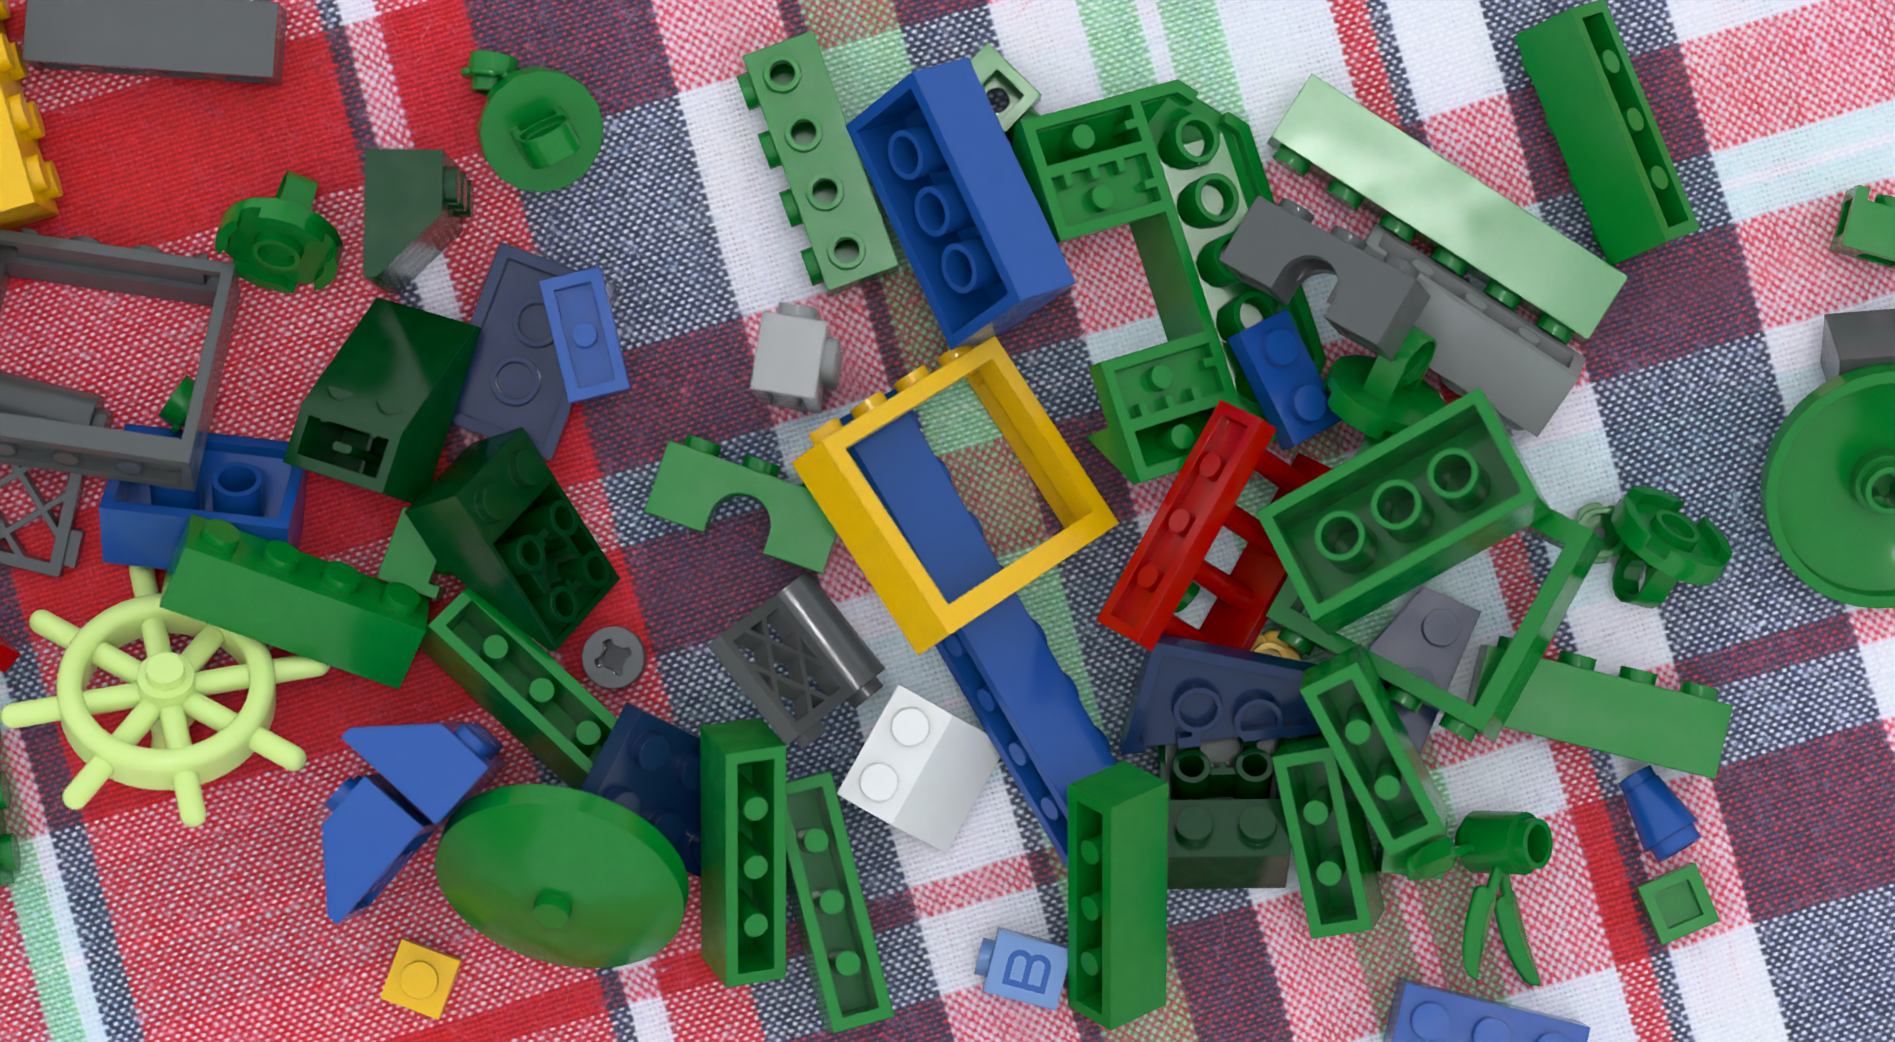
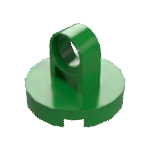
(540, 129)
(281, 239)
(1385, 394)
(1667, 544)

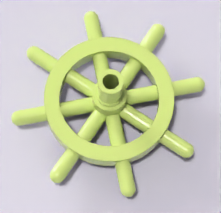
(166, 699)

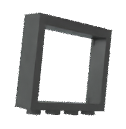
(133, 271)

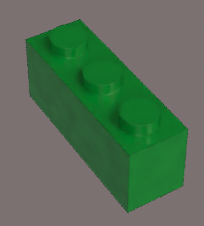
(1374, 750)
(1327, 839)

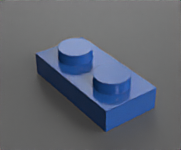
(585, 335)
(1283, 379)

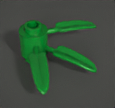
(1499, 846)

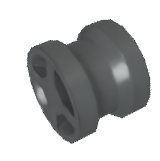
(628, 662)

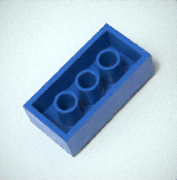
(959, 203)

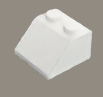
(921, 769)

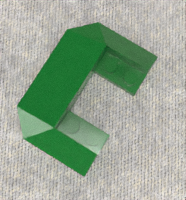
(1183, 188)

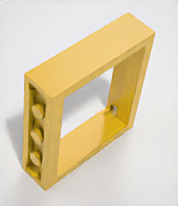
(877, 541)

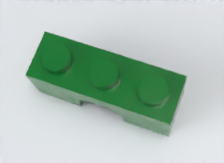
(696, 481)

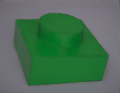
(1676, 903)

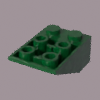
(385, 401)
(514, 537)
(1224, 815)

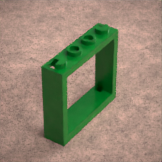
(1579, 551)

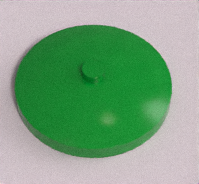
(1833, 488)
(562, 876)

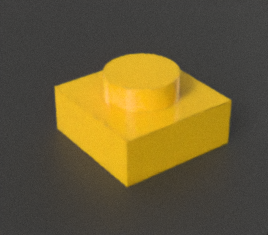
(421, 978)

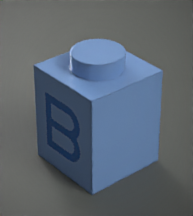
(1023, 967)

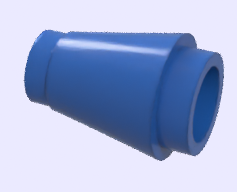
(1658, 814)

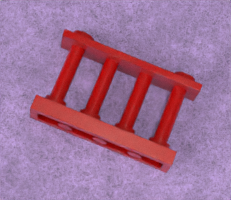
(1185, 529)

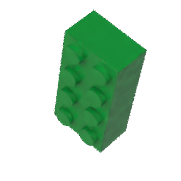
(1403, 512)

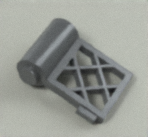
(59, 403)
(814, 644)

